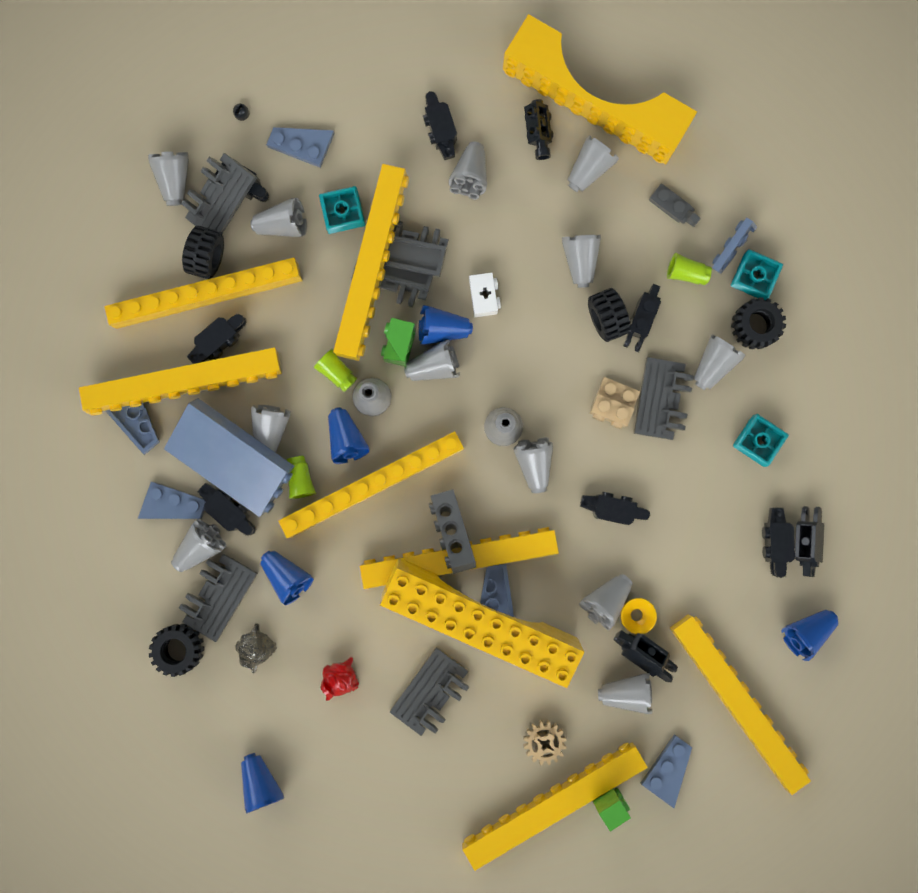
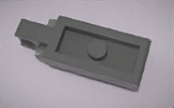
(674, 206)

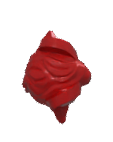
(339, 679)

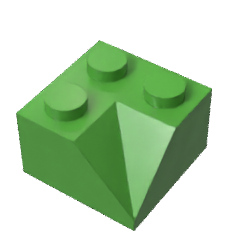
(399, 343)

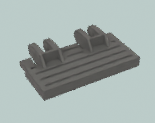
(222, 193)
(416, 255)
(408, 281)
(658, 398)
(220, 598)
(427, 691)

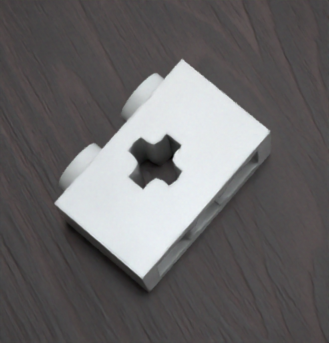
(482, 283)

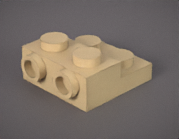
(614, 403)

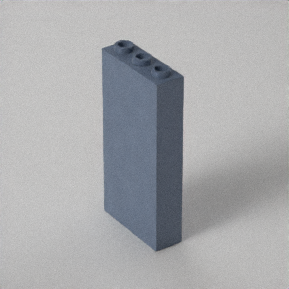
(229, 457)

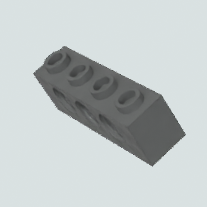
(457, 561)

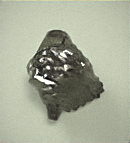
(254, 648)

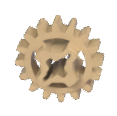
(539, 750)

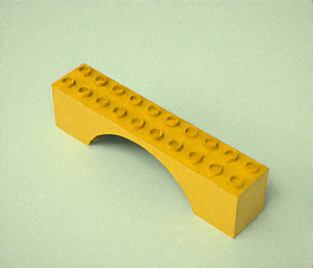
(539, 63)
(523, 643)

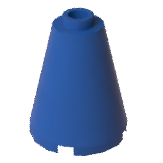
(442, 325)
(345, 437)
(285, 577)
(810, 633)
(258, 784)

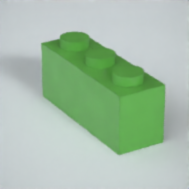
(612, 808)

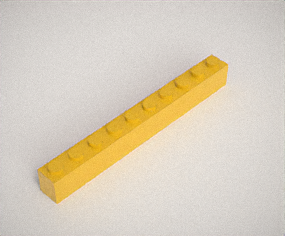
(370, 262)
(203, 293)
(179, 381)
(371, 485)
(485, 553)
(740, 704)
(553, 805)

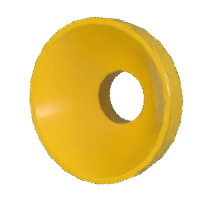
(647, 620)

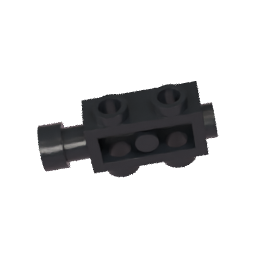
(538, 128)

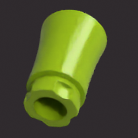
(688, 270)
(335, 370)
(300, 483)

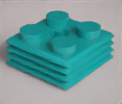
(331, 204)
(767, 270)
(772, 437)

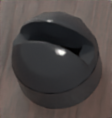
(243, 113)

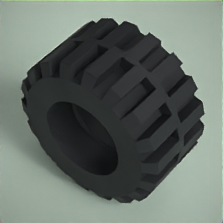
(203, 252)
(609, 314)
(772, 317)
(165, 661)

